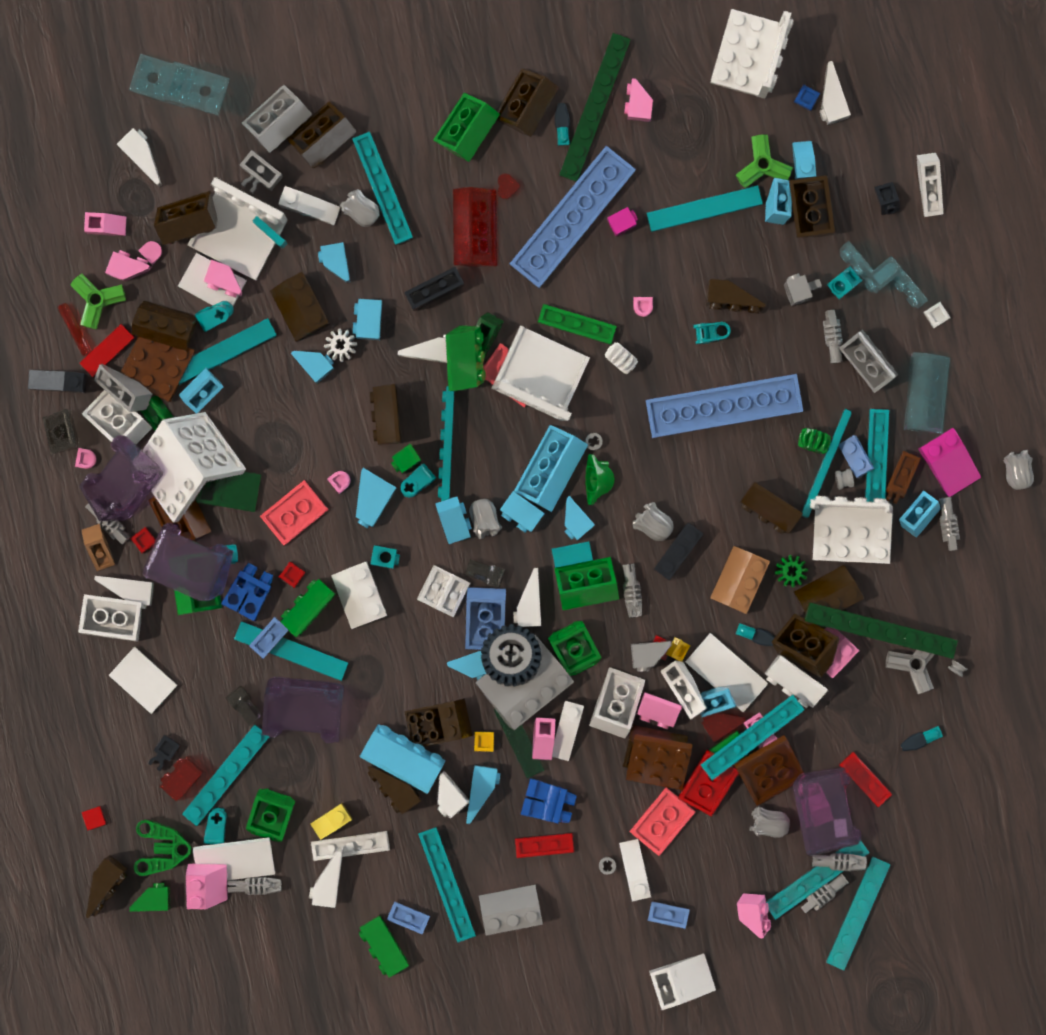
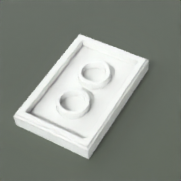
(194, 282)
(143, 680)

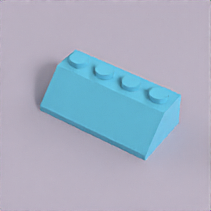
(551, 468)
(402, 758)

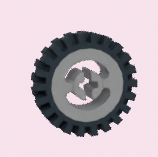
(492, 653)

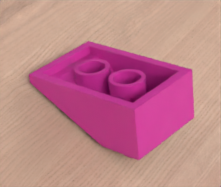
(950, 462)

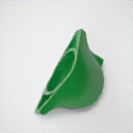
(598, 479)

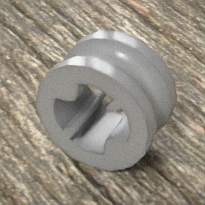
(596, 447)
(957, 668)
(601, 866)

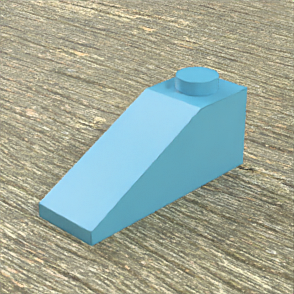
(482, 786)

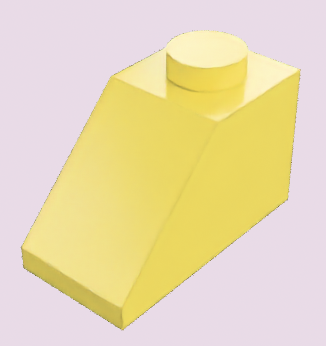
(331, 821)

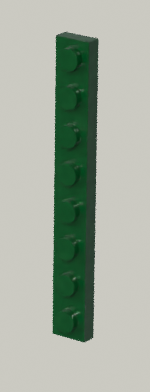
(594, 107)
(881, 630)

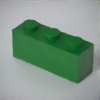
(383, 946)

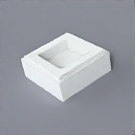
(936, 315)

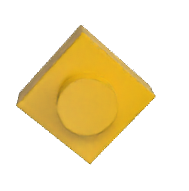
(678, 649)
(484, 741)

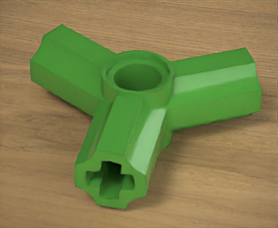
(762, 152)
(108, 297)

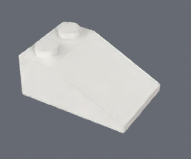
(115, 420)
(617, 703)

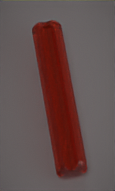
(74, 329)

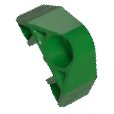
(161, 831)

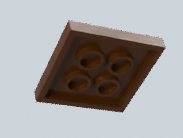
(157, 366)
(658, 762)
(769, 770)

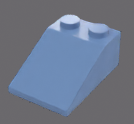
(483, 614)

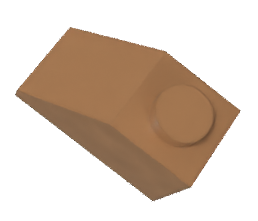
(97, 547)

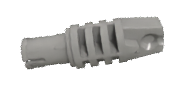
(833, 336)
(949, 524)
(113, 528)
(632, 592)
(840, 862)
(256, 886)
(824, 894)

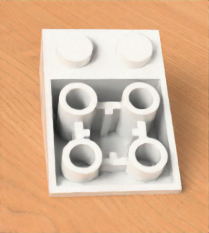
(682, 981)

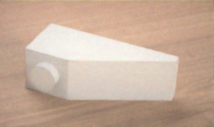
(833, 100)
(139, 151)
(930, 184)
(308, 205)
(430, 350)
(129, 589)
(529, 606)
(684, 688)
(567, 730)
(635, 870)
(326, 887)

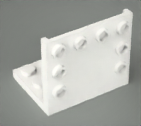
(751, 53)
(236, 237)
(540, 373)
(189, 455)
(852, 530)

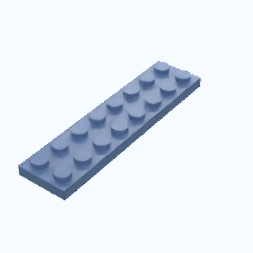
(572, 217)
(724, 406)

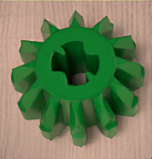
(814, 440)
(798, 572)

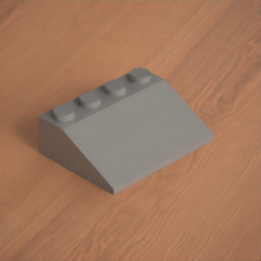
(523, 701)

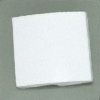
(443, 591)

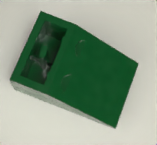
(232, 492)

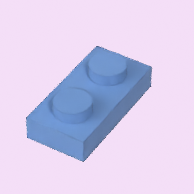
(856, 456)
(269, 637)
(668, 914)
(408, 917)

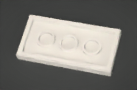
(725, 669)
(242, 858)

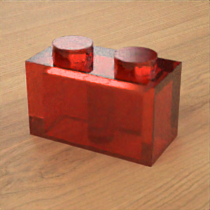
(181, 778)

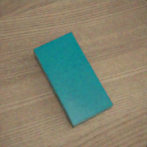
(269, 232)
(572, 554)

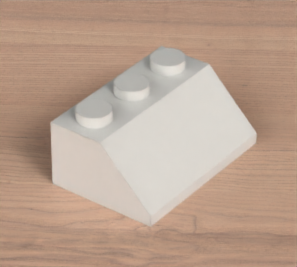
(359, 595)
(110, 618)
(795, 682)
(450, 796)

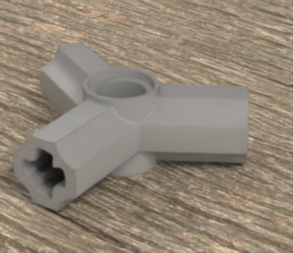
(903, 662)

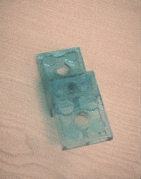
(179, 84)
(882, 275)

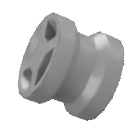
(844, 478)

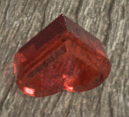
(507, 185)

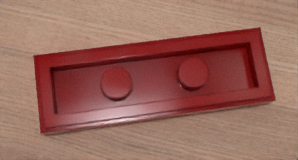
(107, 349)
(865, 779)
(544, 845)

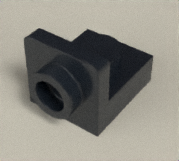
(887, 198)

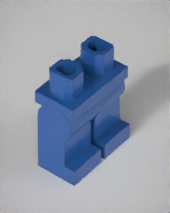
(248, 586)
(553, 802)

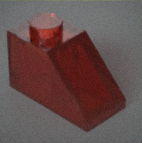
(720, 724)

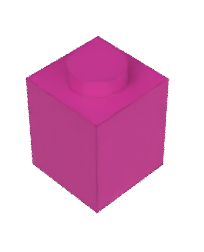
(622, 221)

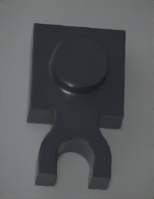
(165, 750)

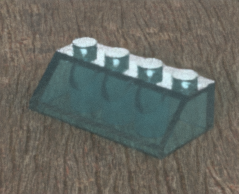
(926, 393)

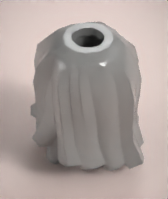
(360, 208)
(1019, 470)
(484, 518)
(653, 523)
(770, 823)

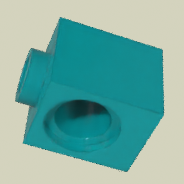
(844, 282)
(377, 551)

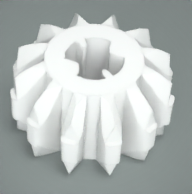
(347, 345)
(621, 358)

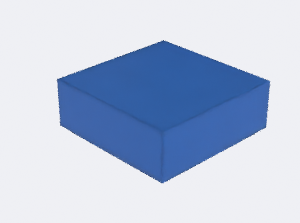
(807, 97)

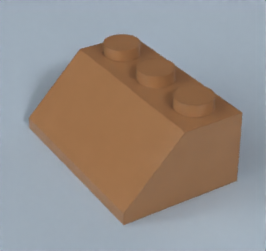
(740, 579)

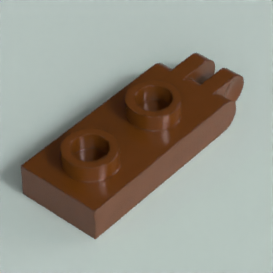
(902, 476)

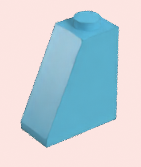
(372, 498)

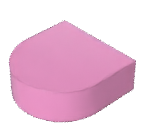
(151, 251)
(643, 305)
(85, 459)
(340, 481)

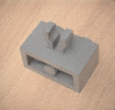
(261, 171)
(799, 289)

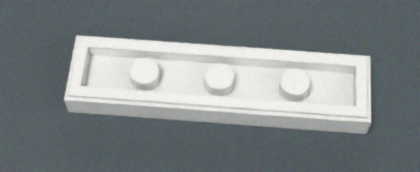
(351, 845)

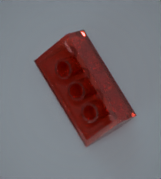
(474, 227)

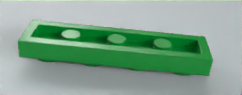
(577, 324)

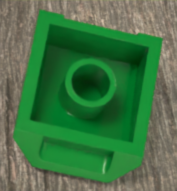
(575, 648)
(270, 815)

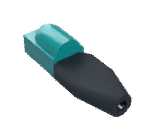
(562, 123)
(757, 635)
(920, 739)

